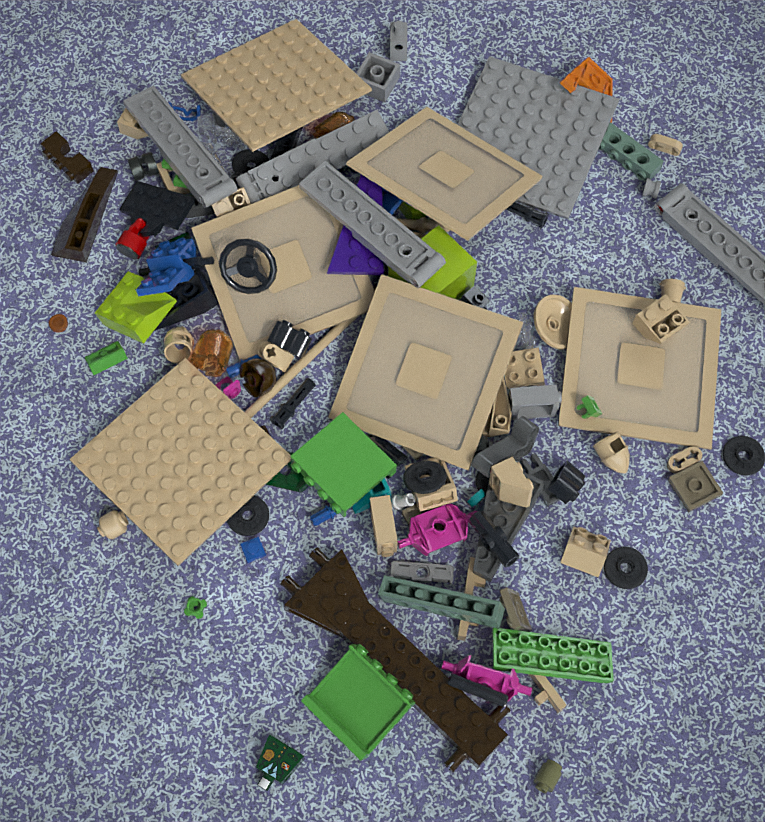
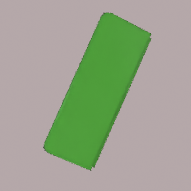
(106, 357)

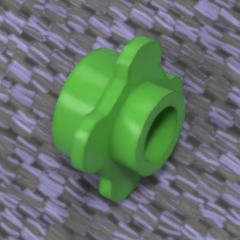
(198, 613)

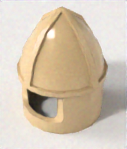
(173, 337)
(613, 452)

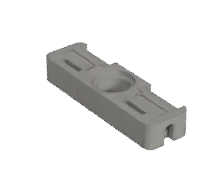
(436, 572)

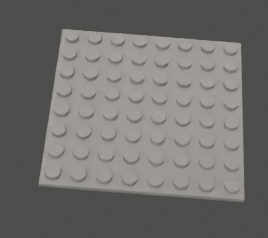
(541, 128)

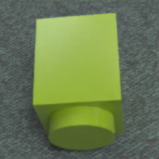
(456, 275)

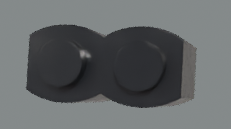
(290, 339)
(567, 482)

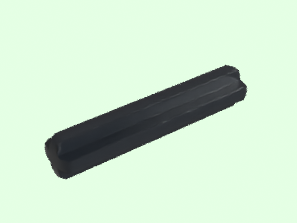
(478, 690)

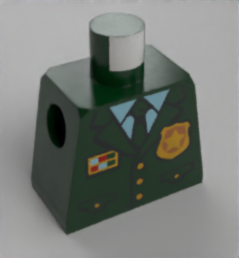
(277, 762)

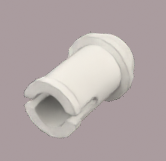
(401, 501)

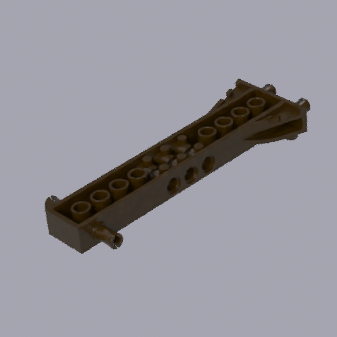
(339, 605)

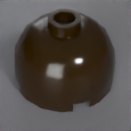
(258, 373)

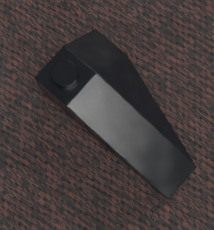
(192, 299)

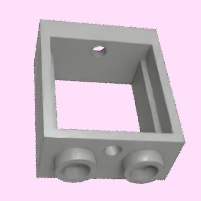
(534, 401)

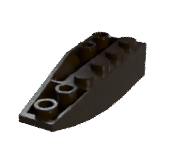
(84, 219)

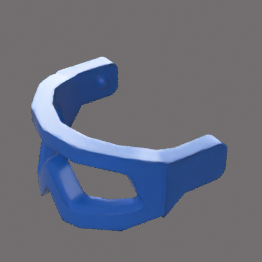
(197, 110)

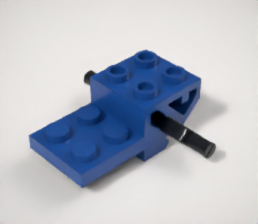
(170, 265)

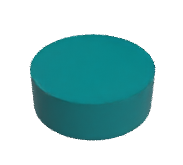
(476, 498)

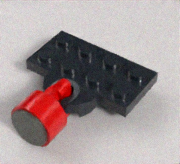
(150, 211)

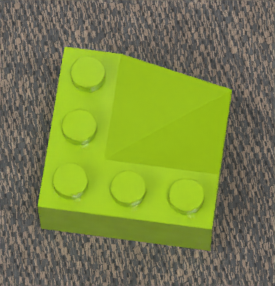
(134, 314)

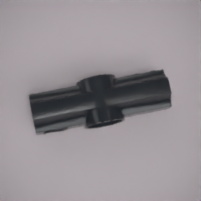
(493, 538)

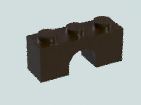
(75, 167)

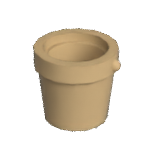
(673, 289)

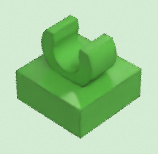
(591, 407)

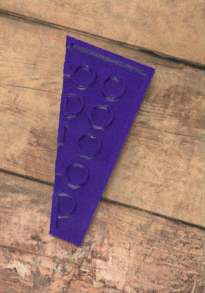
(351, 255)

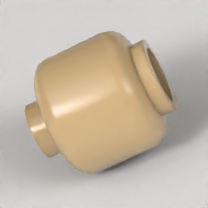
(112, 524)

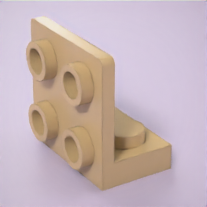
(524, 369)

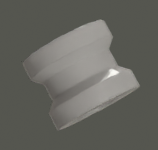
(651, 188)

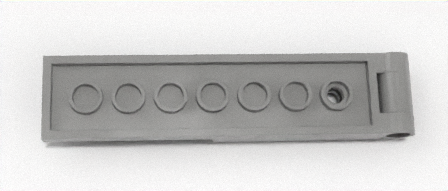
(180, 147)
(299, 162)
(373, 225)
(714, 238)

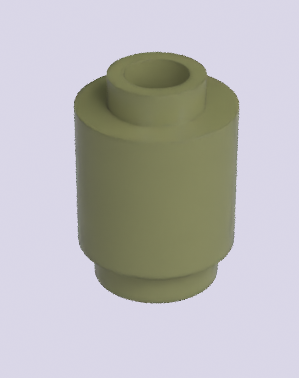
(548, 776)

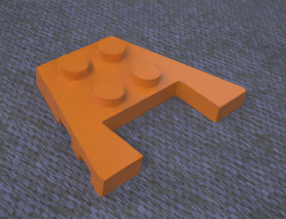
(590, 76)

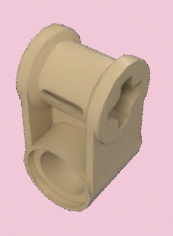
(276, 357)

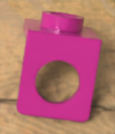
(232, 390)

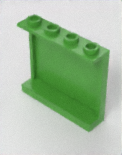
(342, 463)
(359, 701)

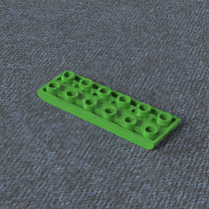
(552, 655)

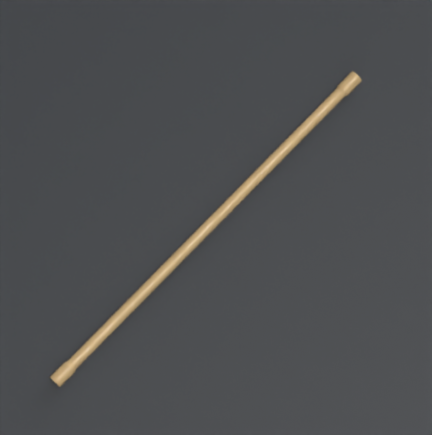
(301, 364)

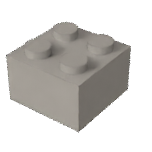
(379, 75)

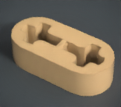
(665, 144)
(683, 456)

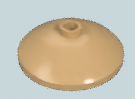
(553, 320)

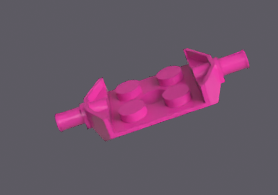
(427, 539)
(494, 679)

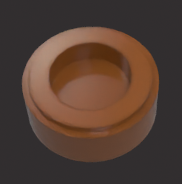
(58, 323)

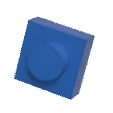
(253, 549)

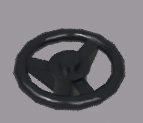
(248, 266)

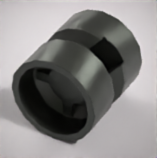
(137, 169)

